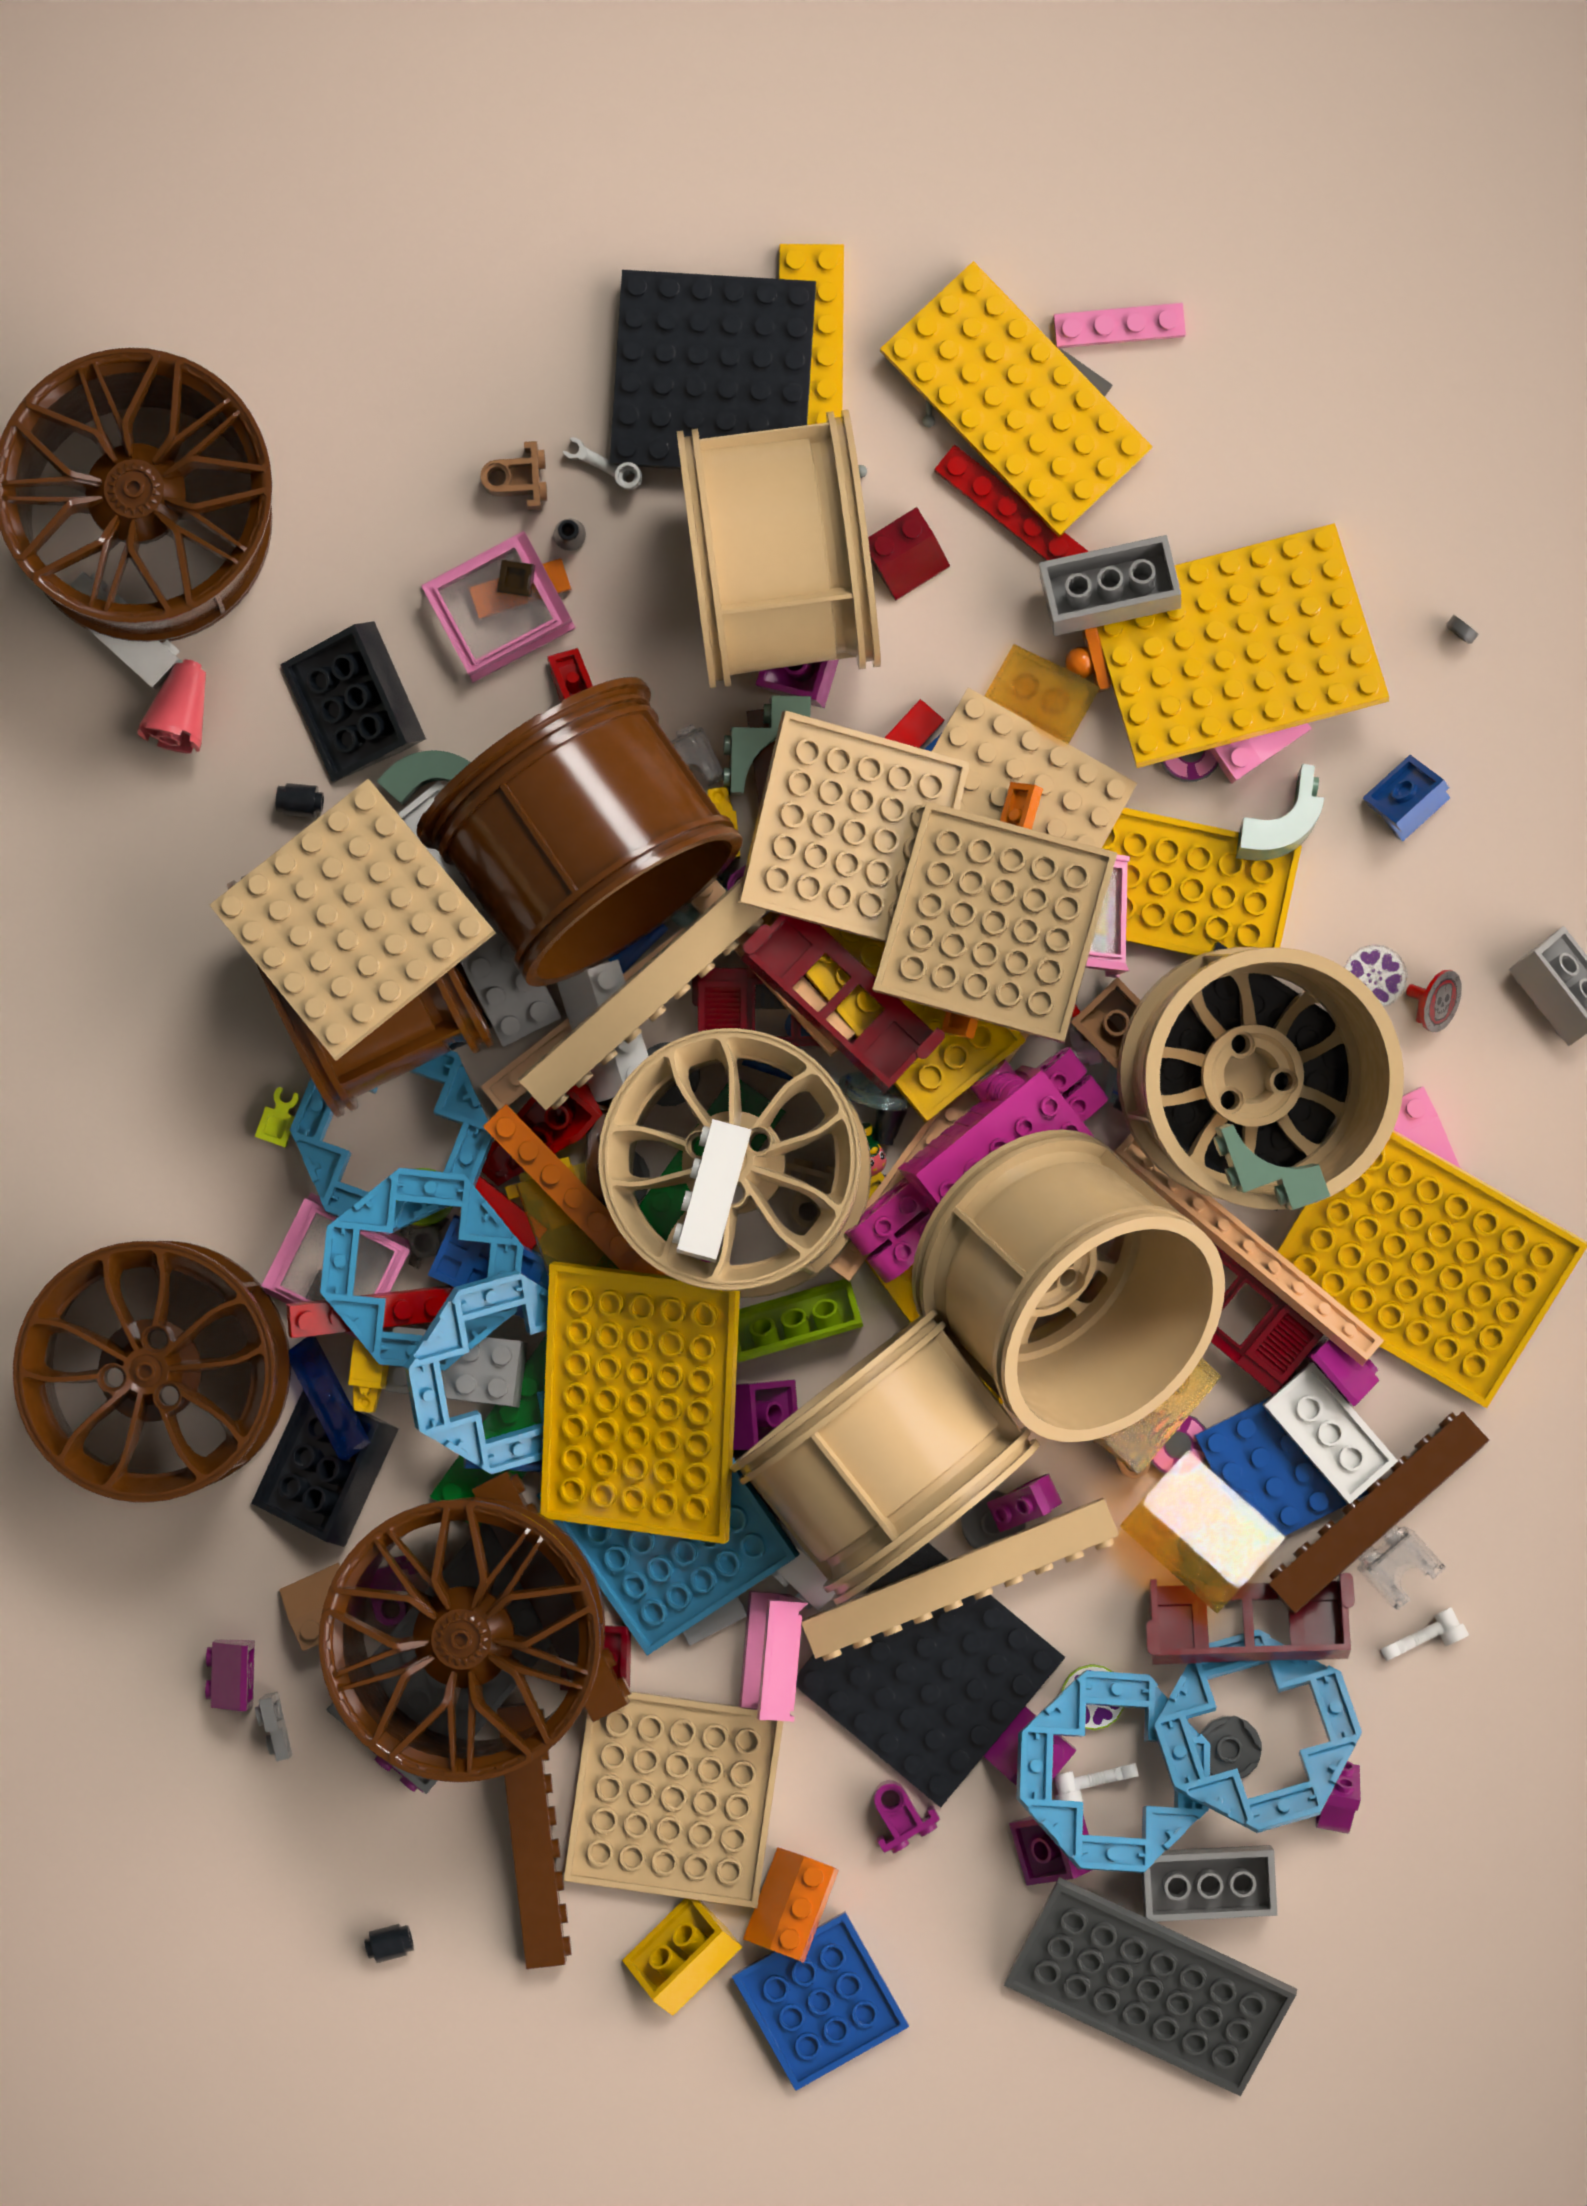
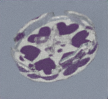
(1380, 971)

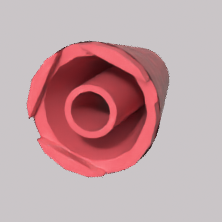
(177, 710)

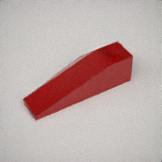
(554, 1127)

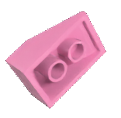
(1245, 755)
(1422, 1124)

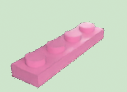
(1119, 325)

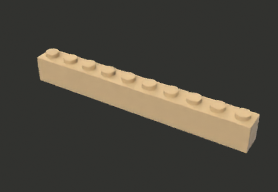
(641, 999)
(959, 1578)

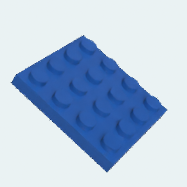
(1268, 1469)
(821, 2008)

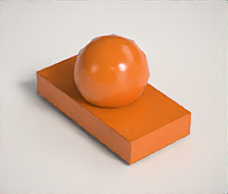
(1090, 660)

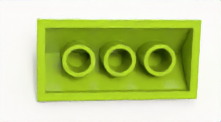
(797, 1319)

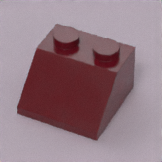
(906, 553)

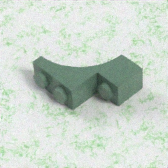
(747, 742)
(1247, 1171)

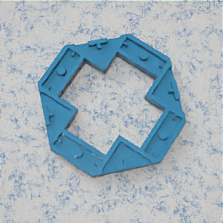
(328, 1162)
(376, 1213)
(447, 1339)
(1225, 1790)
(1064, 1819)

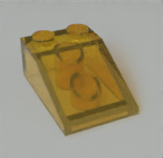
(1042, 693)

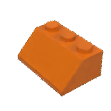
(791, 1904)

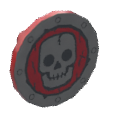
(1438, 1001)

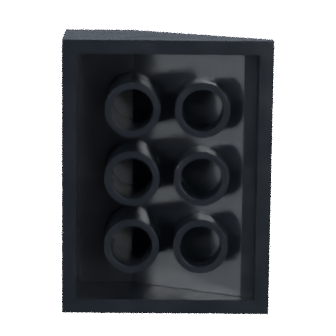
(353, 700)
(310, 1482)

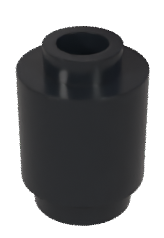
(299, 800)
(389, 1943)

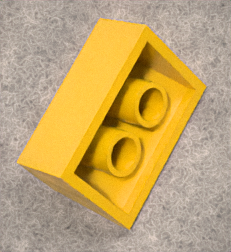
(681, 1954)

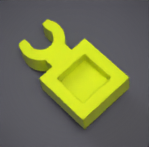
(276, 1122)

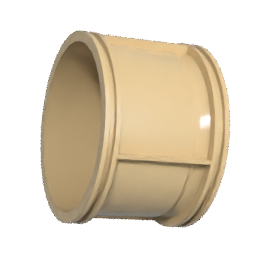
(780, 548)
(1361, 1025)
(760, 1173)
(1023, 1244)
(886, 1457)

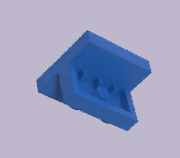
(1408, 796)

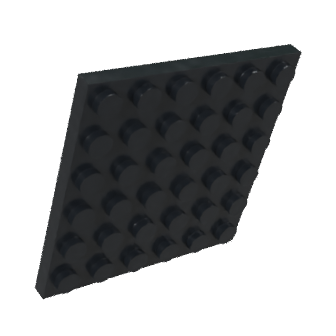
(708, 359)
(1324, 1073)
(936, 1688)

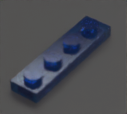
(328, 1398)

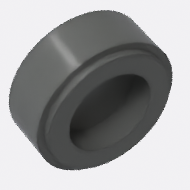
(1461, 629)

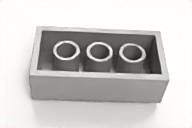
(1110, 585)
(506, 997)
(484, 1375)
(1211, 1884)

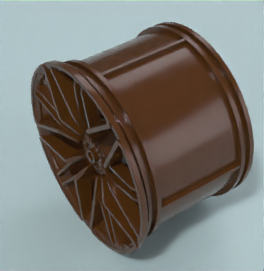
(134, 488)
(581, 831)
(460, 1641)

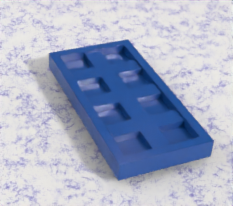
(467, 1261)

